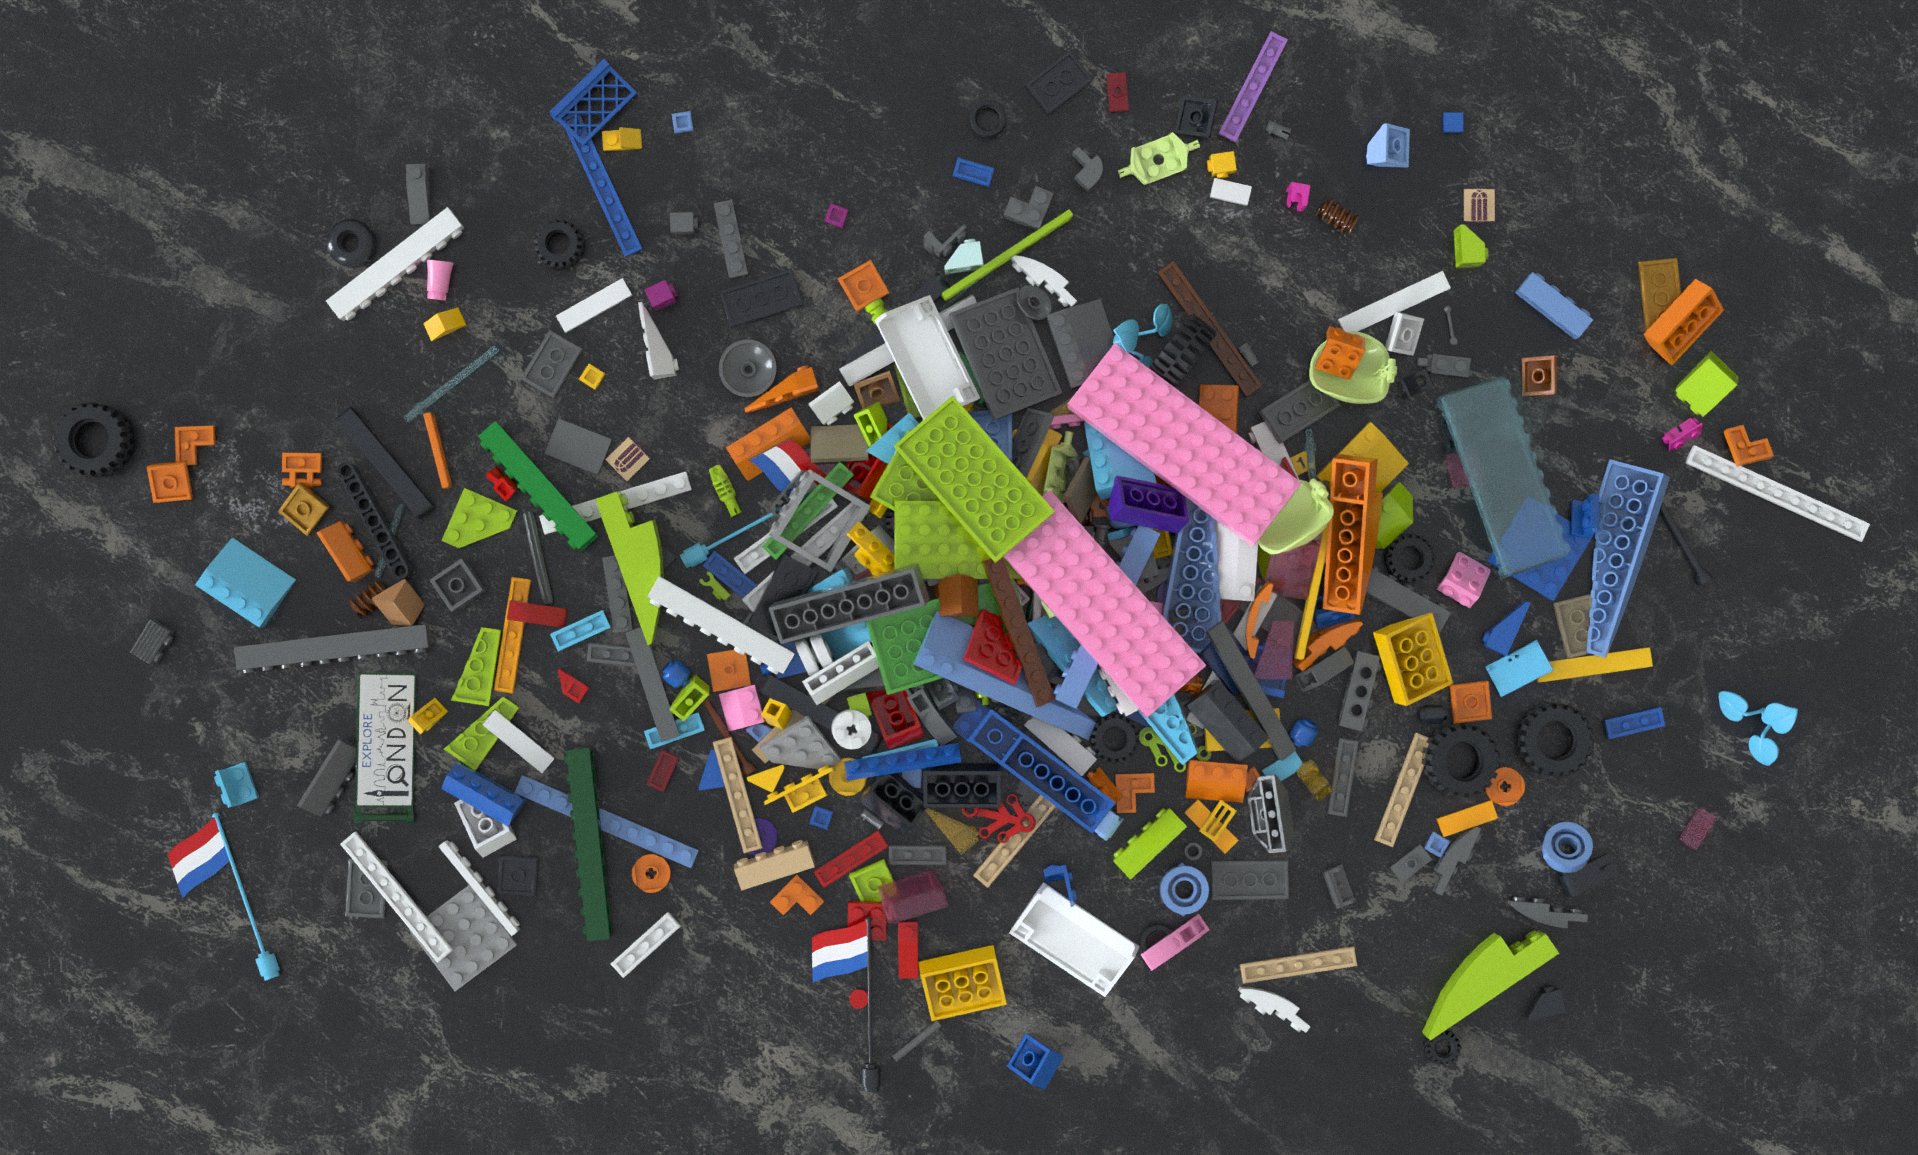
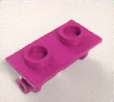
(1690, 430)

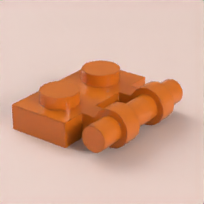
(302, 463)

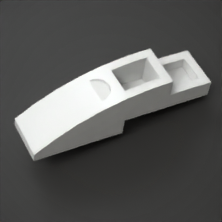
(1039, 273)
(1269, 1001)

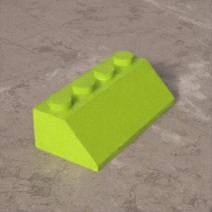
(1149, 842)

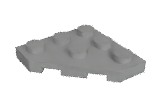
(801, 746)

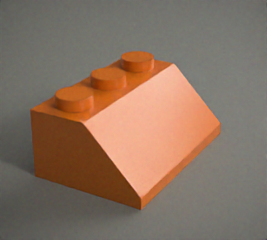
(346, 551)
(1216, 781)

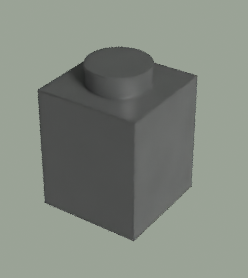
(683, 223)

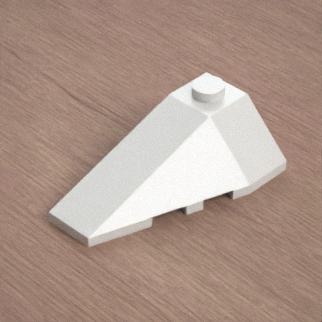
(659, 358)

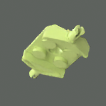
(1170, 148)
(1056, 472)

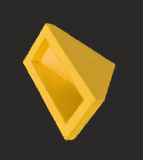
(444, 323)
(1163, 545)
(767, 779)

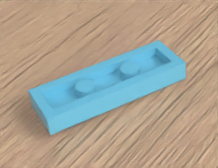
(580, 630)
(690, 726)

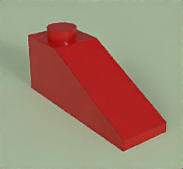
(536, 614)
(908, 948)

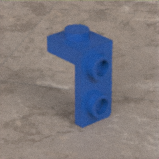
(1056, 873)

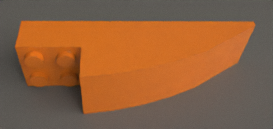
(1351, 532)

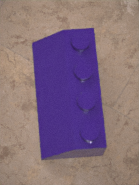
(1147, 505)

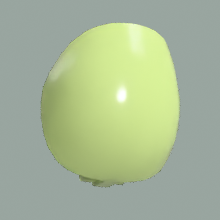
(1369, 380)
(1299, 520)

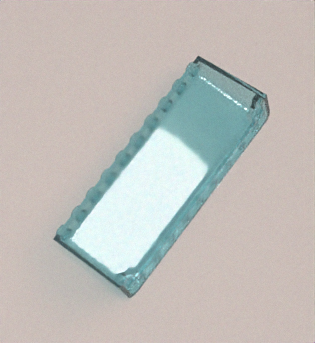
(1504, 476)

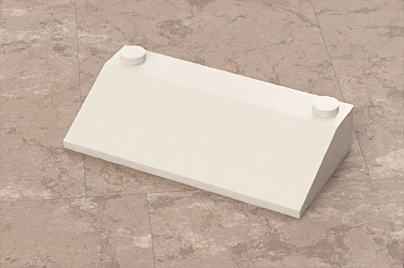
(926, 356)
(1235, 565)
(1074, 939)

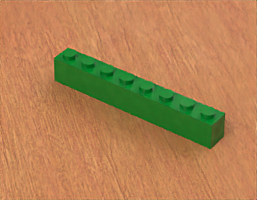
(538, 486)

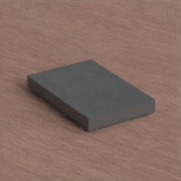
(551, 364)
(578, 446)
(362, 896)

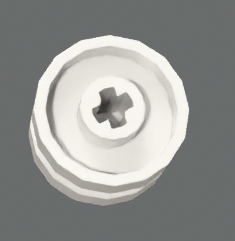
(814, 655)

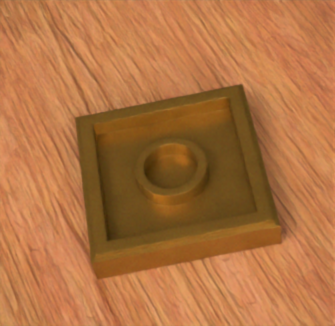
(304, 508)

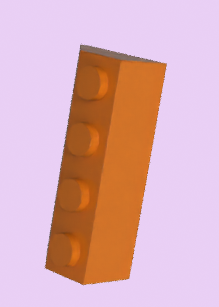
(1684, 321)
(765, 437)

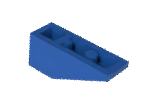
(1503, 633)

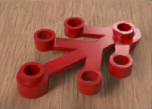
(1004, 818)

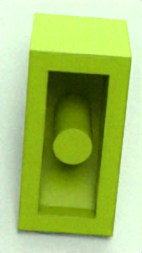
(872, 422)
(690, 698)

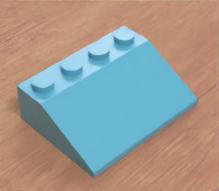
(1109, 461)
(246, 583)
(847, 638)

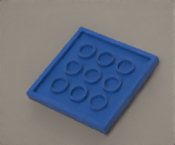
(1551, 577)

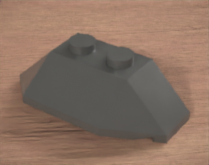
(1270, 813)

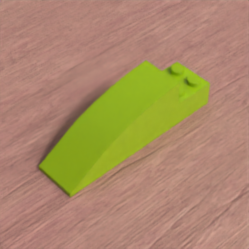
(638, 556)
(1485, 975)

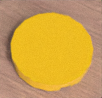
(839, 781)

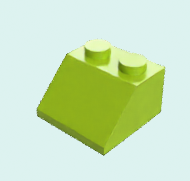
(1469, 248)

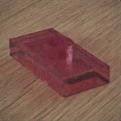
(1697, 828)

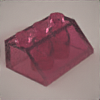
(1293, 570)
(912, 896)

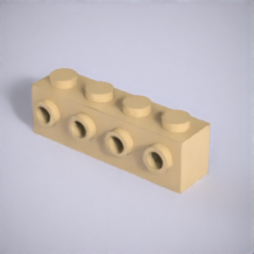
(774, 865)

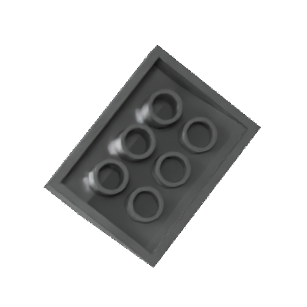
(1081, 339)

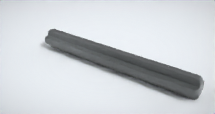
(538, 558)

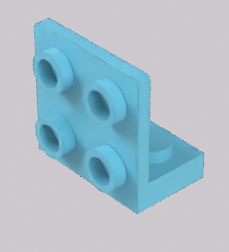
(236, 785)

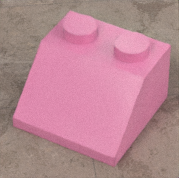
(742, 707)

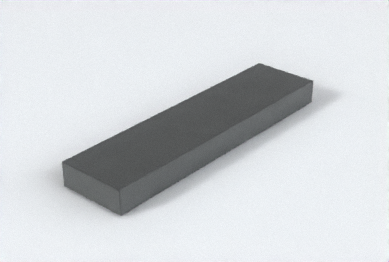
(1342, 777)

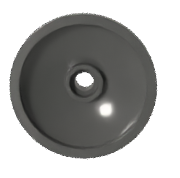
(745, 354)

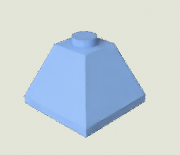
(1389, 147)

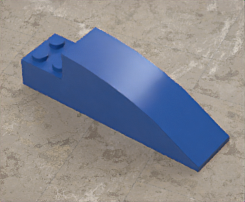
(1041, 771)

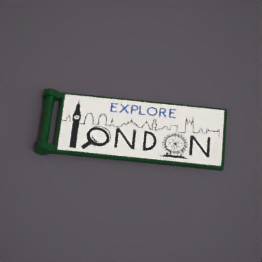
(385, 745)

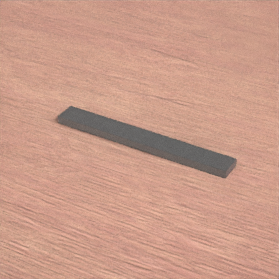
(1250, 690)

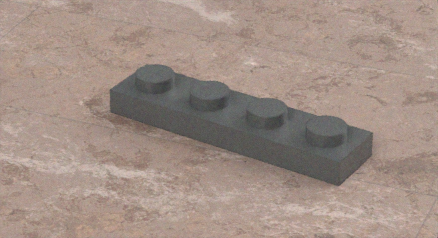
(730, 239)
(617, 596)

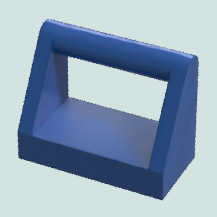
(1326, 618)

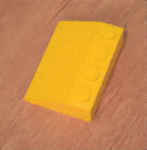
(1372, 444)
(1413, 659)
(962, 983)

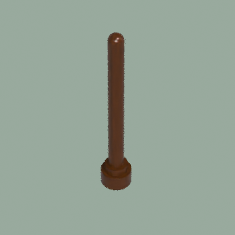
(746, 766)

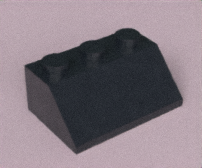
(894, 801)

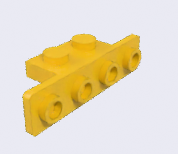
(1042, 459)
(872, 552)
(804, 793)

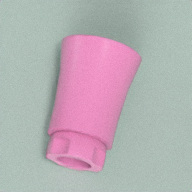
(438, 279)

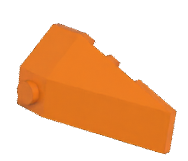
(796, 385)

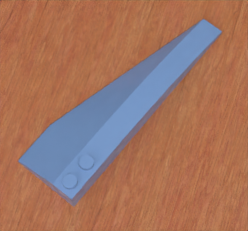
(1627, 516)
(1194, 578)
(944, 653)

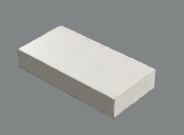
(1230, 191)

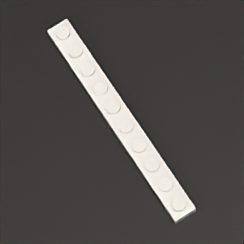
(1777, 493)

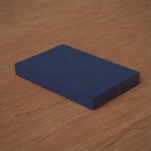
(1213, 660)

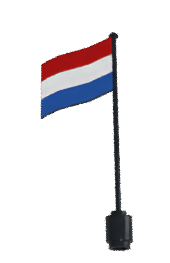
(842, 953)

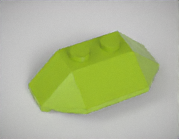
(1395, 515)

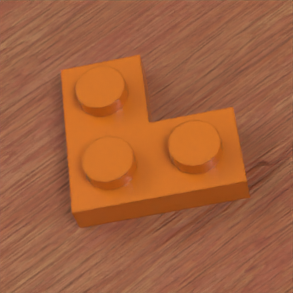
(189, 438)
(1743, 450)
(1129, 785)
(797, 891)

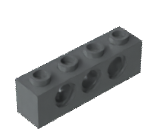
(1346, 718)

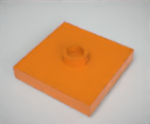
(863, 285)
(169, 481)
(728, 670)
(1470, 701)

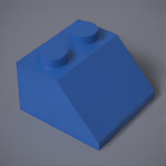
(1035, 1061)

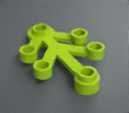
(1155, 750)

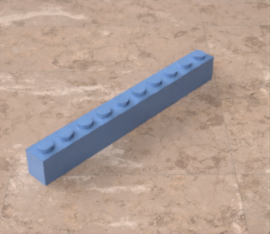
(1083, 667)

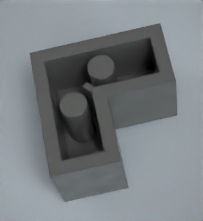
(1030, 214)

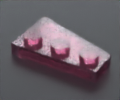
(1277, 653)

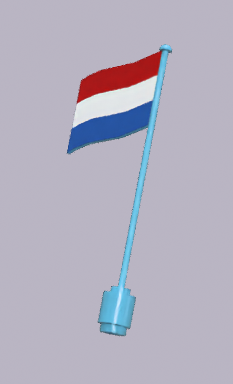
(780, 466)
(203, 857)

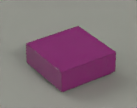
(836, 215)

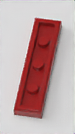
(851, 858)

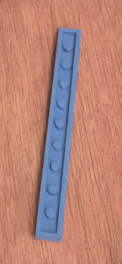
(611, 823)

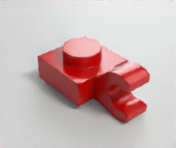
(503, 484)

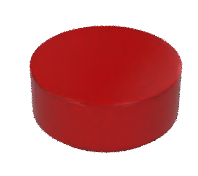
(859, 998)

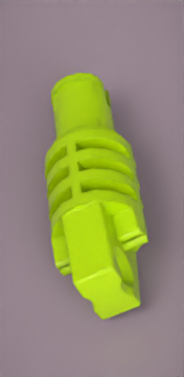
(724, 489)

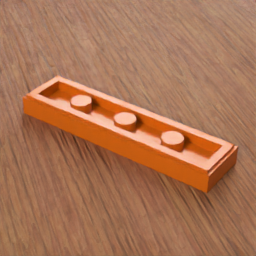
(438, 450)

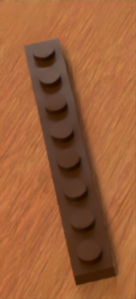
(1221, 343)
(1019, 631)

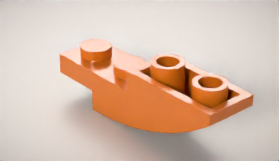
(1332, 636)

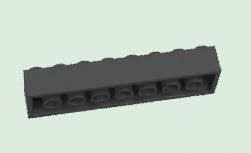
(849, 603)

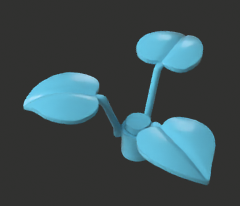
(1128, 331)
(1775, 715)

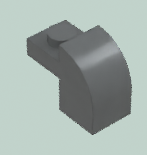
(1092, 170)

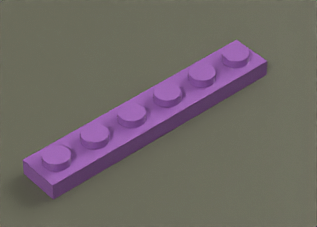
(1253, 86)

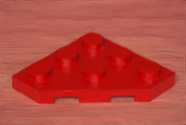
(992, 648)

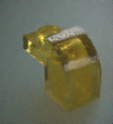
(1314, 780)

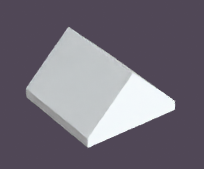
(1404, 333)

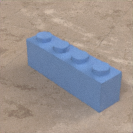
(1554, 305)

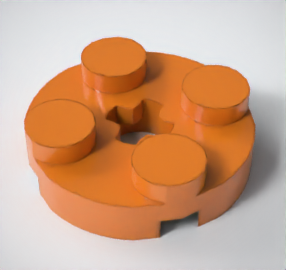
(1513, 793)
(644, 881)

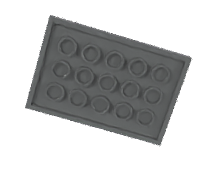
(1005, 354)

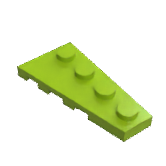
(479, 672)
(477, 741)

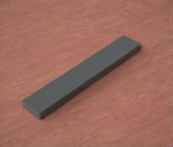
(652, 685)

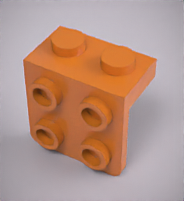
(1341, 353)

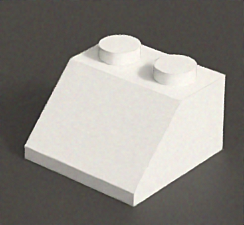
(831, 404)

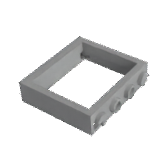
(788, 510)

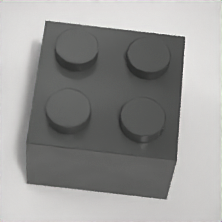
(458, 585)

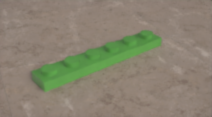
(809, 509)

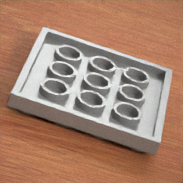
(472, 933)

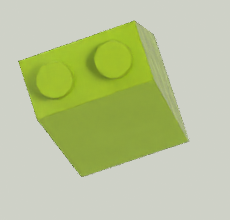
(1706, 384)

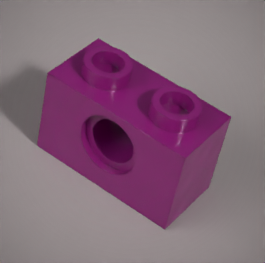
(661, 295)

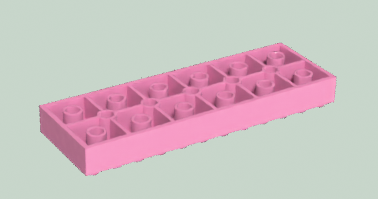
(1183, 445)
(1104, 610)

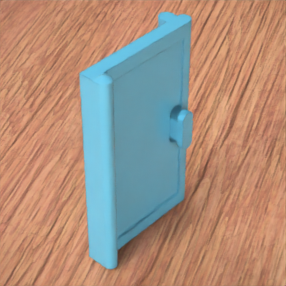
(1521, 668)

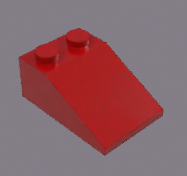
(895, 717)

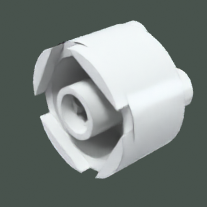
(855, 739)

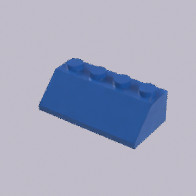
(483, 793)

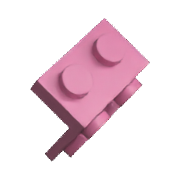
(1464, 580)

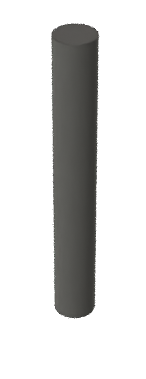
(917, 1040)

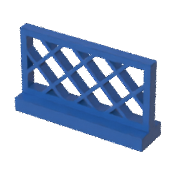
(581, 90)

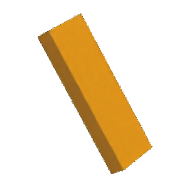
(1199, 813)
(1467, 818)

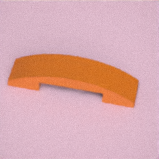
(1264, 596)

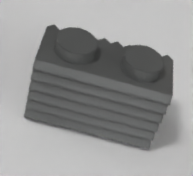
(152, 642)

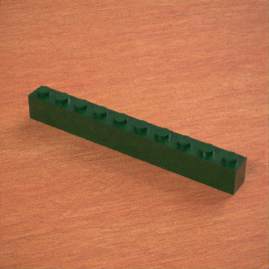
(589, 843)

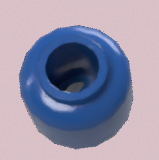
(676, 674)
(1303, 732)

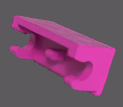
(1298, 193)

